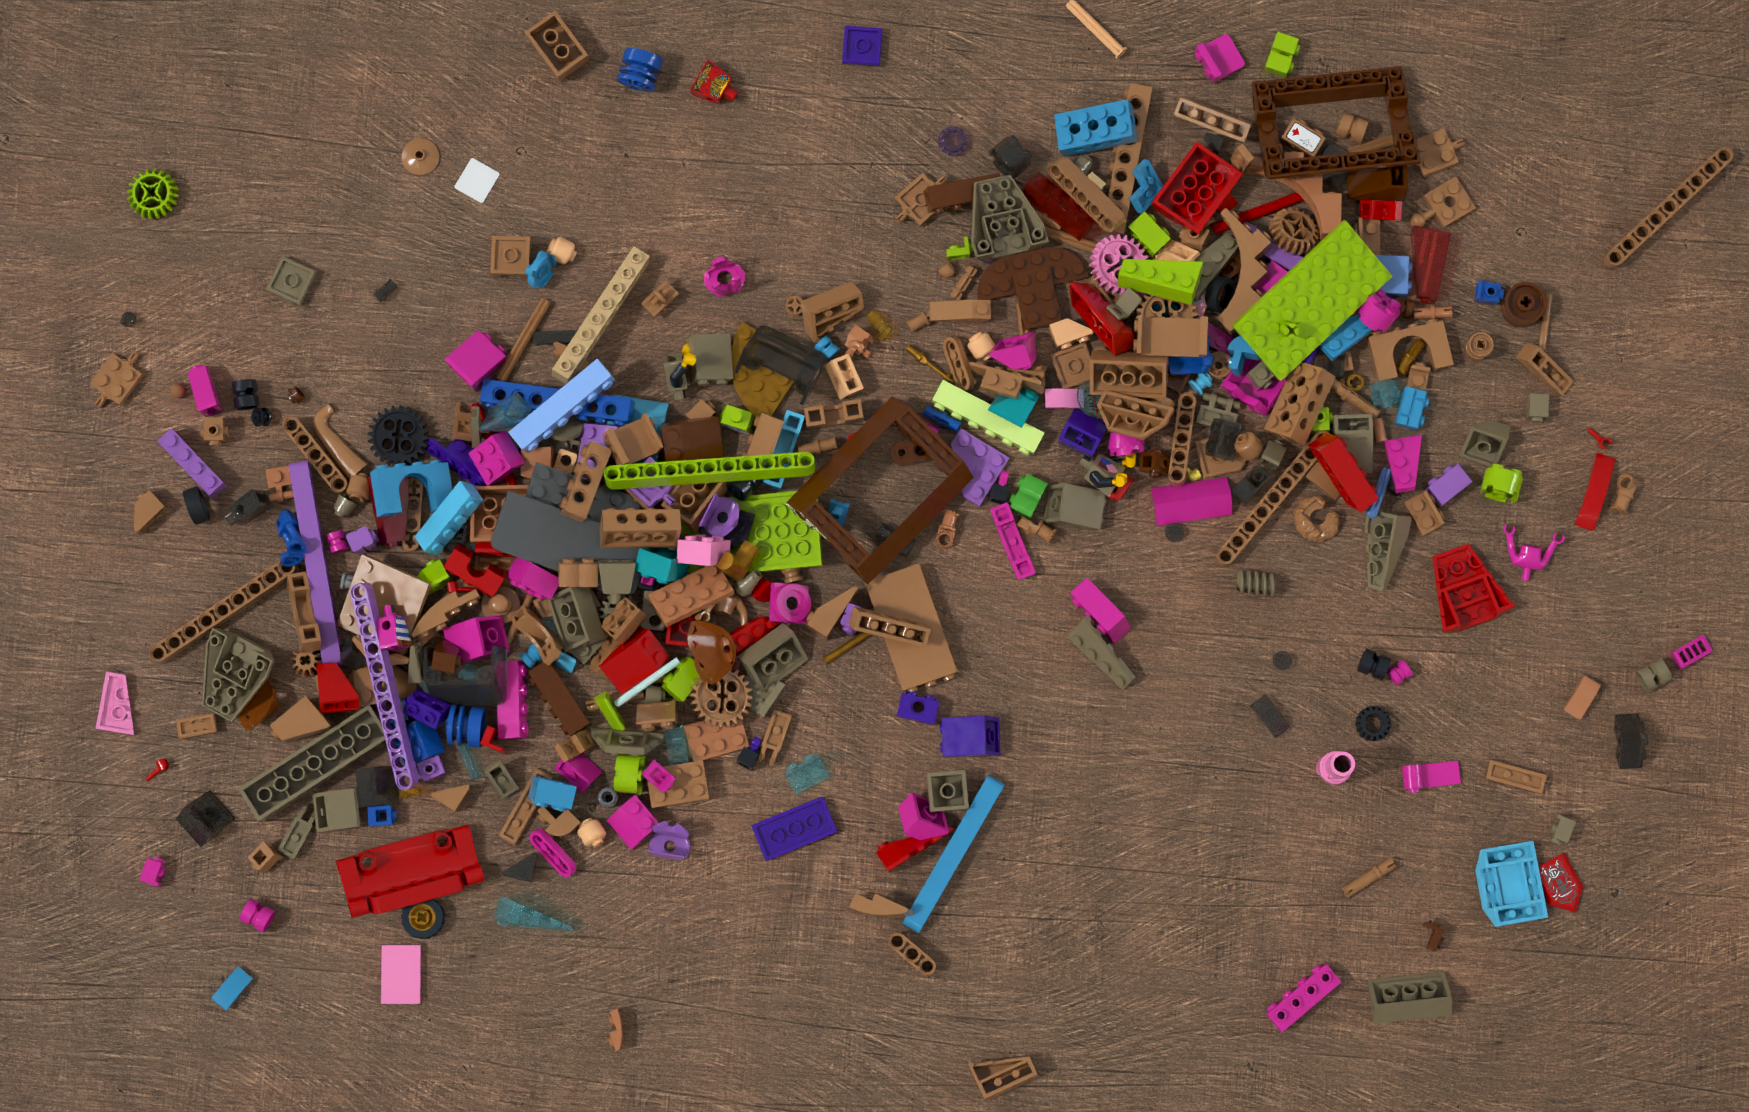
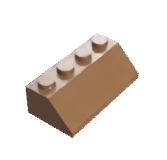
(1129, 374)

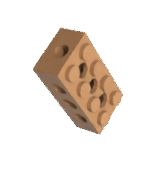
(1299, 403)
(641, 533)

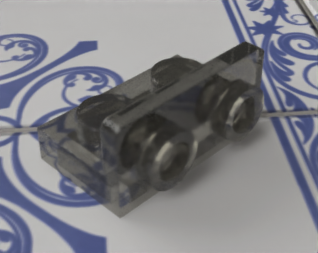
(1222, 439)

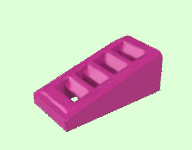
(1678, 659)

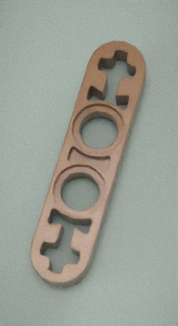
(414, 514)

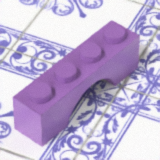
(192, 463)

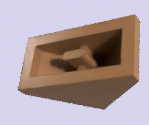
(452, 797)

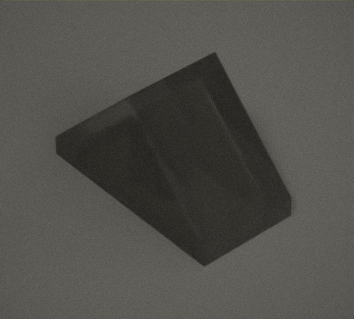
(524, 869)

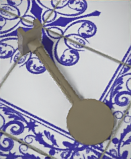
(569, 431)

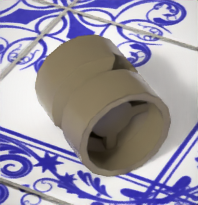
(1652, 676)

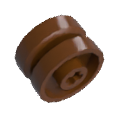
(1525, 293)

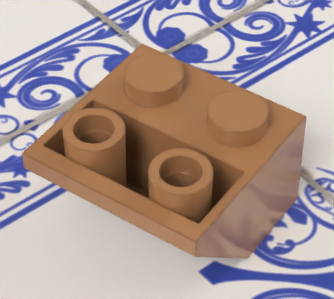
(623, 621)

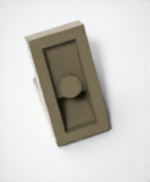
(501, 778)

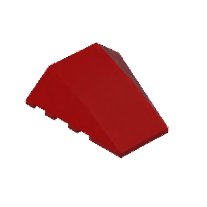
(1466, 590)

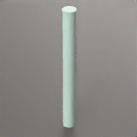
(646, 682)

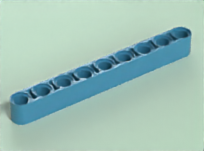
(953, 853)

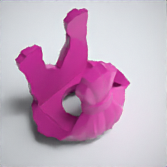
(723, 264)

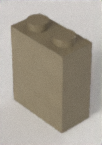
(712, 359)

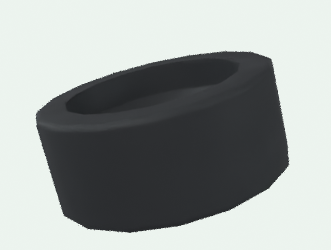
(1213, 291)
(196, 505)

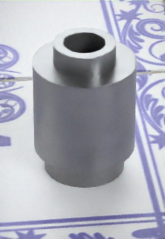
(602, 797)

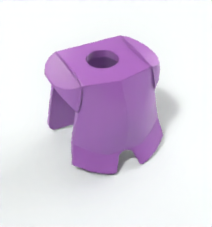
(716, 506)
(664, 832)

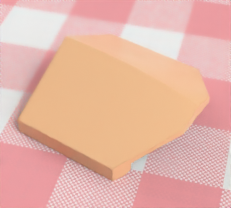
(1177, 252)

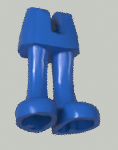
(295, 546)

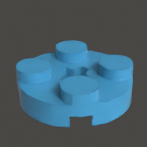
(540, 271)

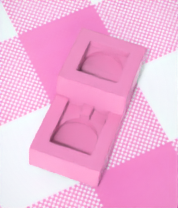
(1061, 399)

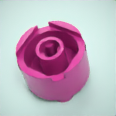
(1379, 311)

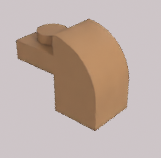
(559, 827)

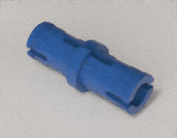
(942, 418)

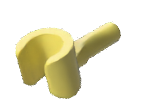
(1193, 475)

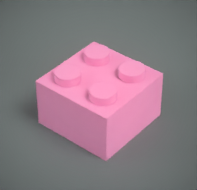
(702, 549)

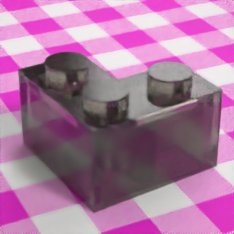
(1630, 741)

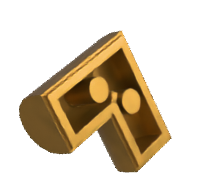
(738, 565)

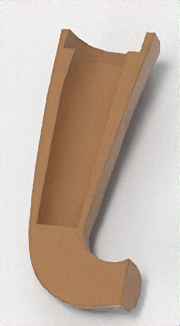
(342, 455)

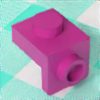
(659, 776)

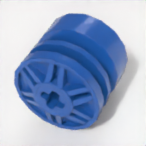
(641, 65)
(466, 726)

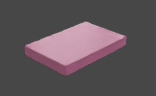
(401, 974)

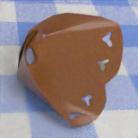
(710, 650)
(260, 706)

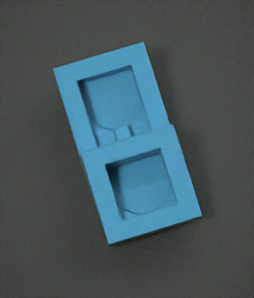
(232, 988)

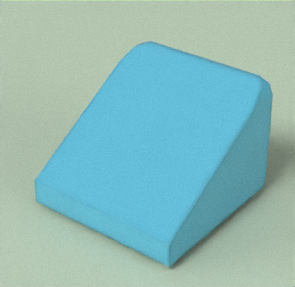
(566, 663)

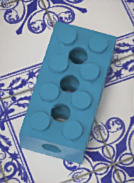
(1104, 136)

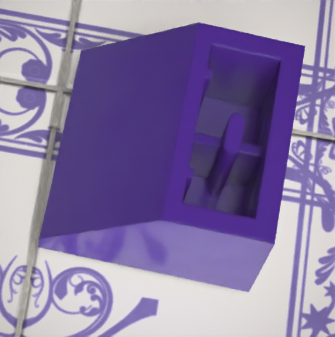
(1082, 433)

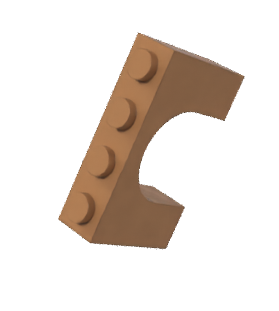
(1431, 334)

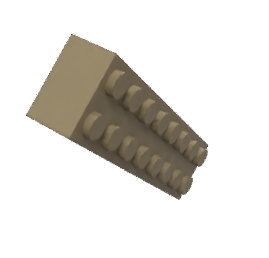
(314, 764)

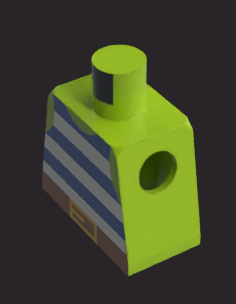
(737, 420)

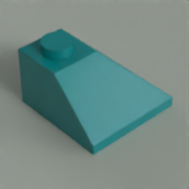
(1015, 410)

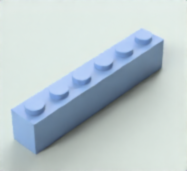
(561, 406)

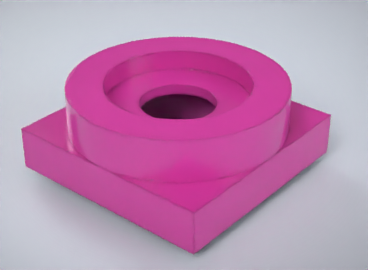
(778, 607)

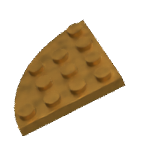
(760, 388)

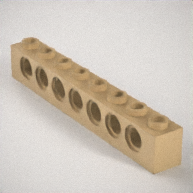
(600, 315)

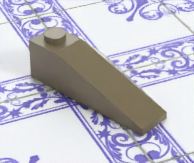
(1385, 543)

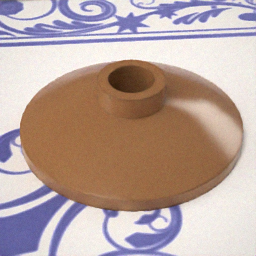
(423, 165)

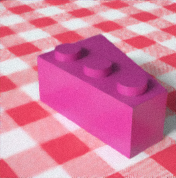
(1100, 610)

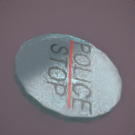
(1088, 402)

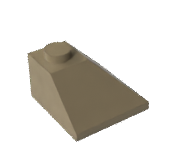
(1485, 442)

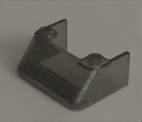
(785, 357)
(486, 691)

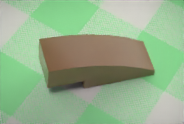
(879, 907)

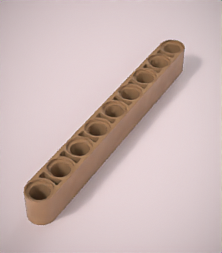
(1675, 202)
(1267, 505)
(214, 612)

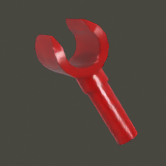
(1600, 440)
(452, 586)
(162, 765)

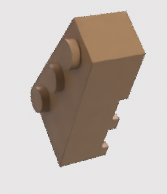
(1002, 1076)

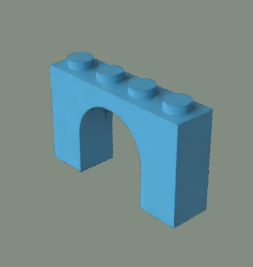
(387, 479)

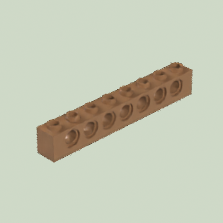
(1141, 95)

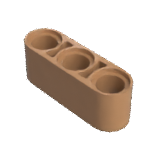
(902, 951)

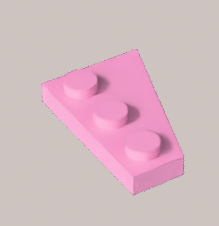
(115, 705)

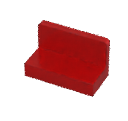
(489, 738)

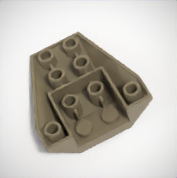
(1003, 220)
(233, 672)

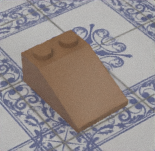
(828, 616)

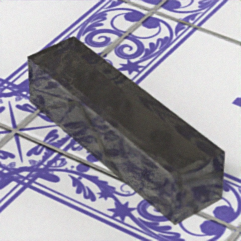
(550, 337)

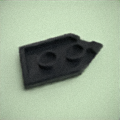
(739, 533)

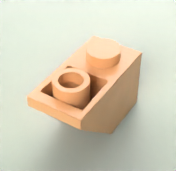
(1068, 332)

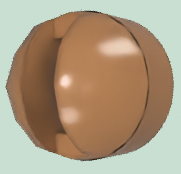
(947, 270)
(177, 390)

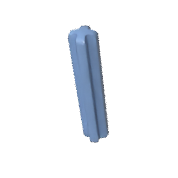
(1381, 488)

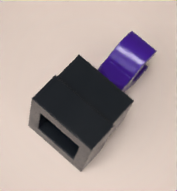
(748, 756)

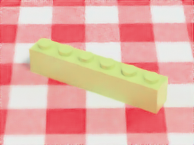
(976, 412)

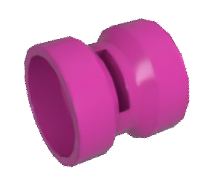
(337, 542)
(1400, 672)

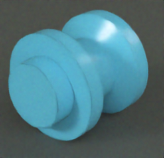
(1199, 384)

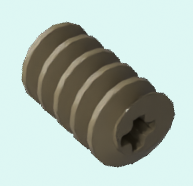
(1255, 583)

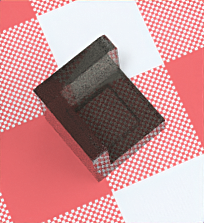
(351, 655)

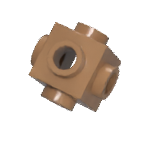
(210, 426)

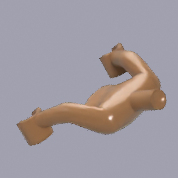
(726, 608)

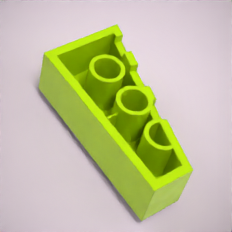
(1162, 278)

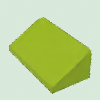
(610, 711)

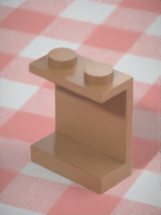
(633, 441)

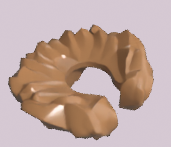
(1307, 527)

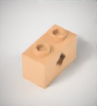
(844, 376)

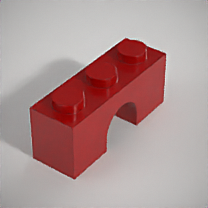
(486, 581)

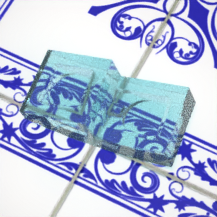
(676, 746)

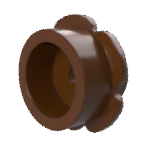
(295, 395)

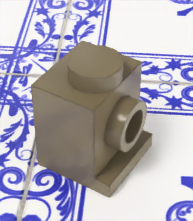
(1561, 830)

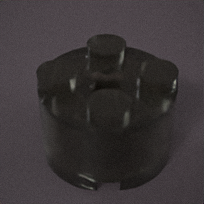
(1010, 157)

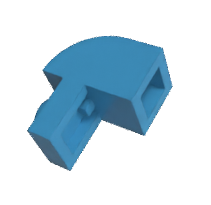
(1240, 351)

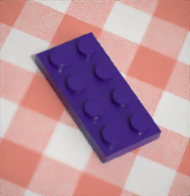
(794, 828)

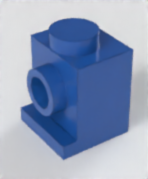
(1482, 295)
(374, 816)

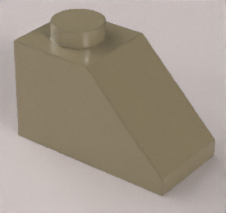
(1272, 455)

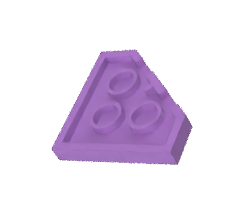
(982, 461)

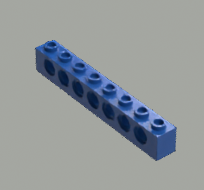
(622, 416)

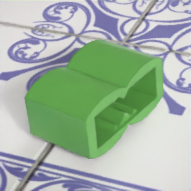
(1028, 496)

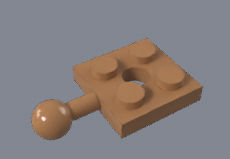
(1438, 208)

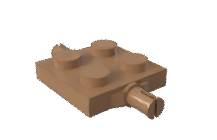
(1437, 152)
(913, 199)
(116, 379)

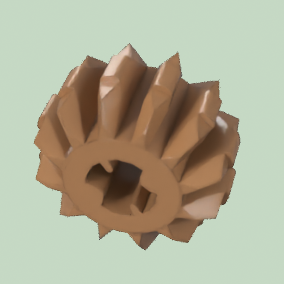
(306, 668)

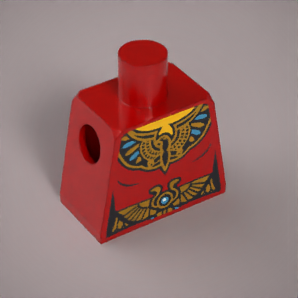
(713, 84)

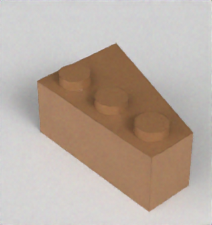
(830, 308)

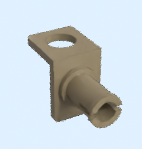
(1126, 304)

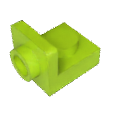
(956, 252)

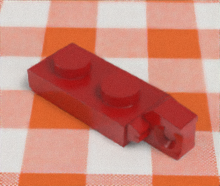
(751, 632)

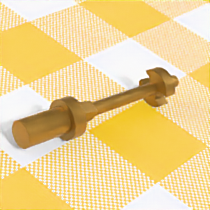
(920, 356)

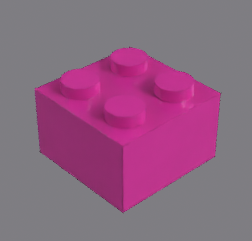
(496, 458)
(532, 579)

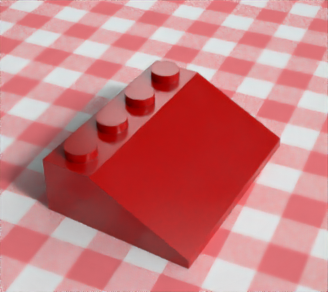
(1196, 189)

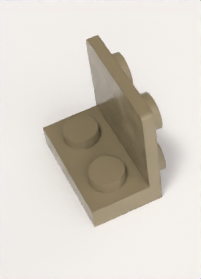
(763, 702)

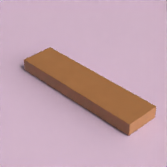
(521, 813)

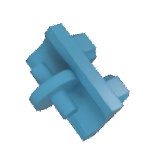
(838, 511)

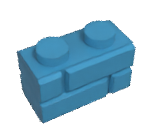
(1411, 408)

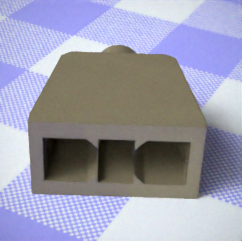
(616, 577)

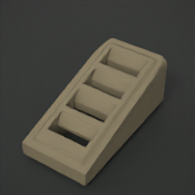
(415, 669)

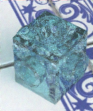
(1385, 393)

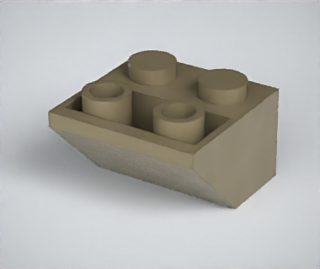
(336, 810)

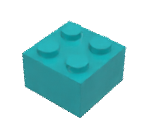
(660, 564)

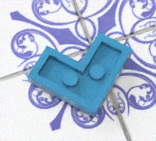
(1149, 186)

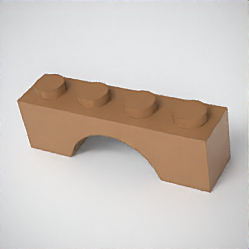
(302, 610)

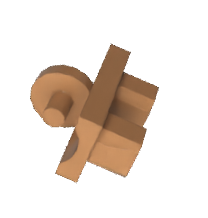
(660, 298)

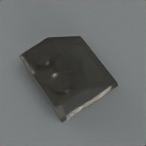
(376, 787)
(205, 818)

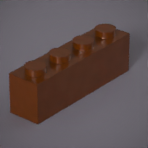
(952, 194)
(559, 698)

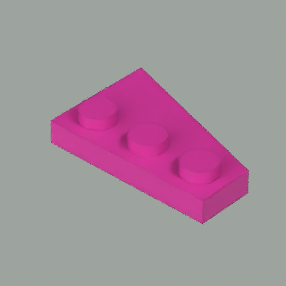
(1403, 461)

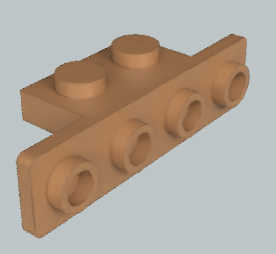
(1003, 382)

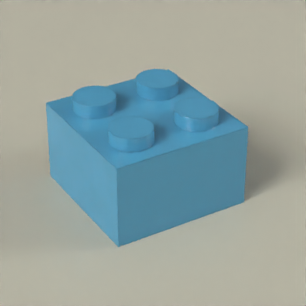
(552, 792)

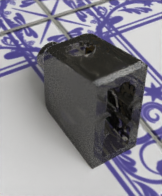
(248, 507)

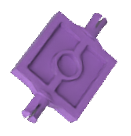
(652, 495)

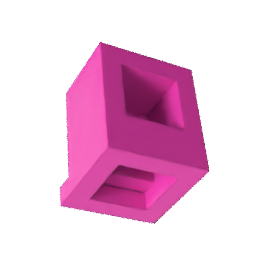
(153, 871)

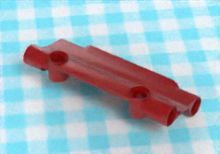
(410, 871)

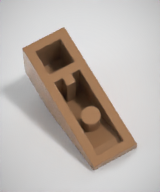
(960, 311)
(1544, 368)

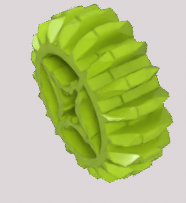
(147, 199)

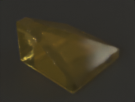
(410, 793)

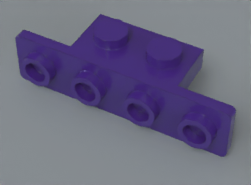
(458, 459)

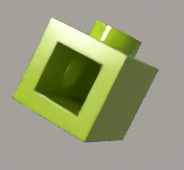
(1323, 420)

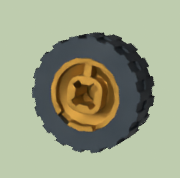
(423, 919)

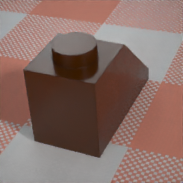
(446, 657)

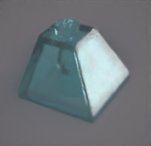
(506, 414)

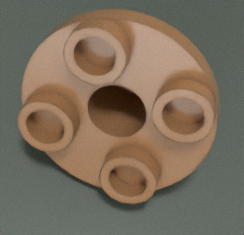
(503, 603)

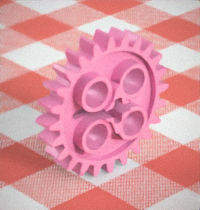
(1109, 249)

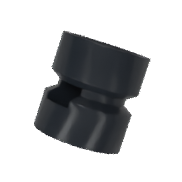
(245, 394)
(743, 489)
(1374, 664)

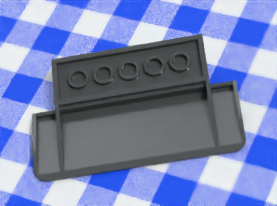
(538, 533)

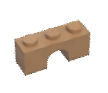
(835, 415)

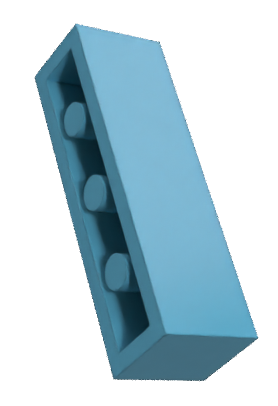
(448, 518)

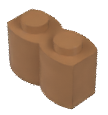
(578, 573)

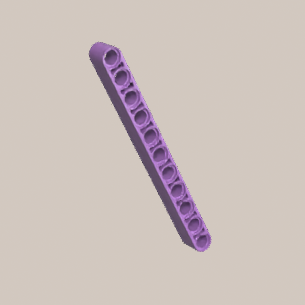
(315, 561)
(382, 695)

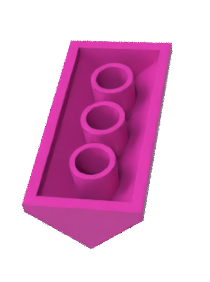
(1192, 501)

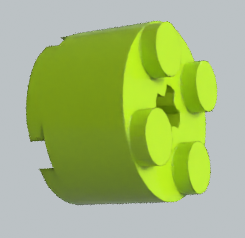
(1501, 483)
(629, 774)

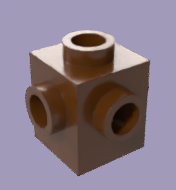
(1154, 463)

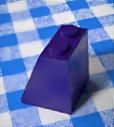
(970, 736)

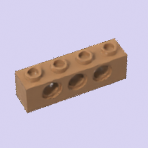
(1213, 118)
(599, 455)
(889, 626)

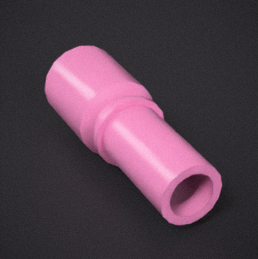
(1327, 771)

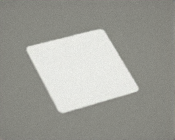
(476, 180)

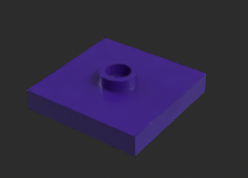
(862, 46)

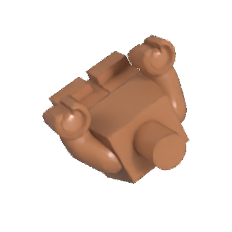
(857, 342)

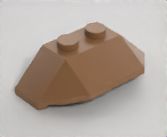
(1132, 415)
(363, 686)

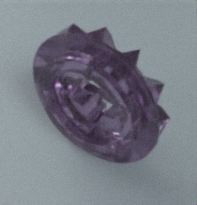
(952, 132)

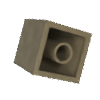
(1074, 506)

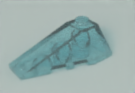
(518, 915)

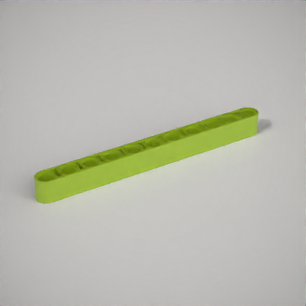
(700, 466)

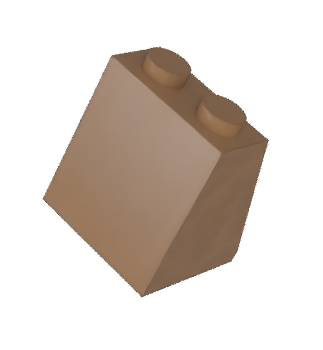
(300, 722)

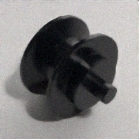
(261, 417)

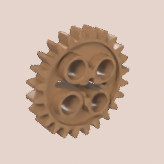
(1146, 311)
(738, 698)

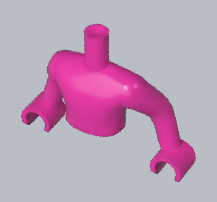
(1529, 556)

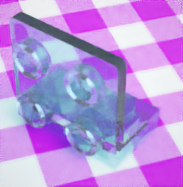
(806, 774)

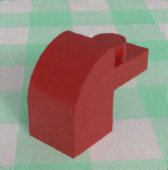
(1380, 210)

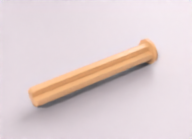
(1096, 28)

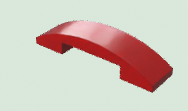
(1595, 492)

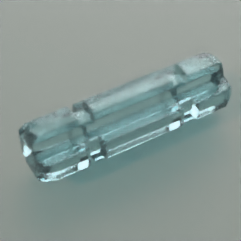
(469, 761)

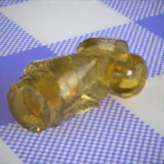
(879, 323)

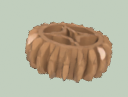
(1294, 231)

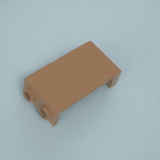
(1171, 337)

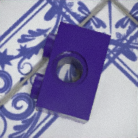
(906, 710)

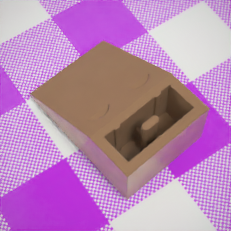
(657, 715)

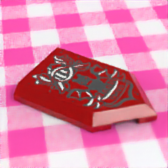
(1560, 883)

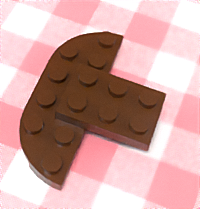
(1032, 279)

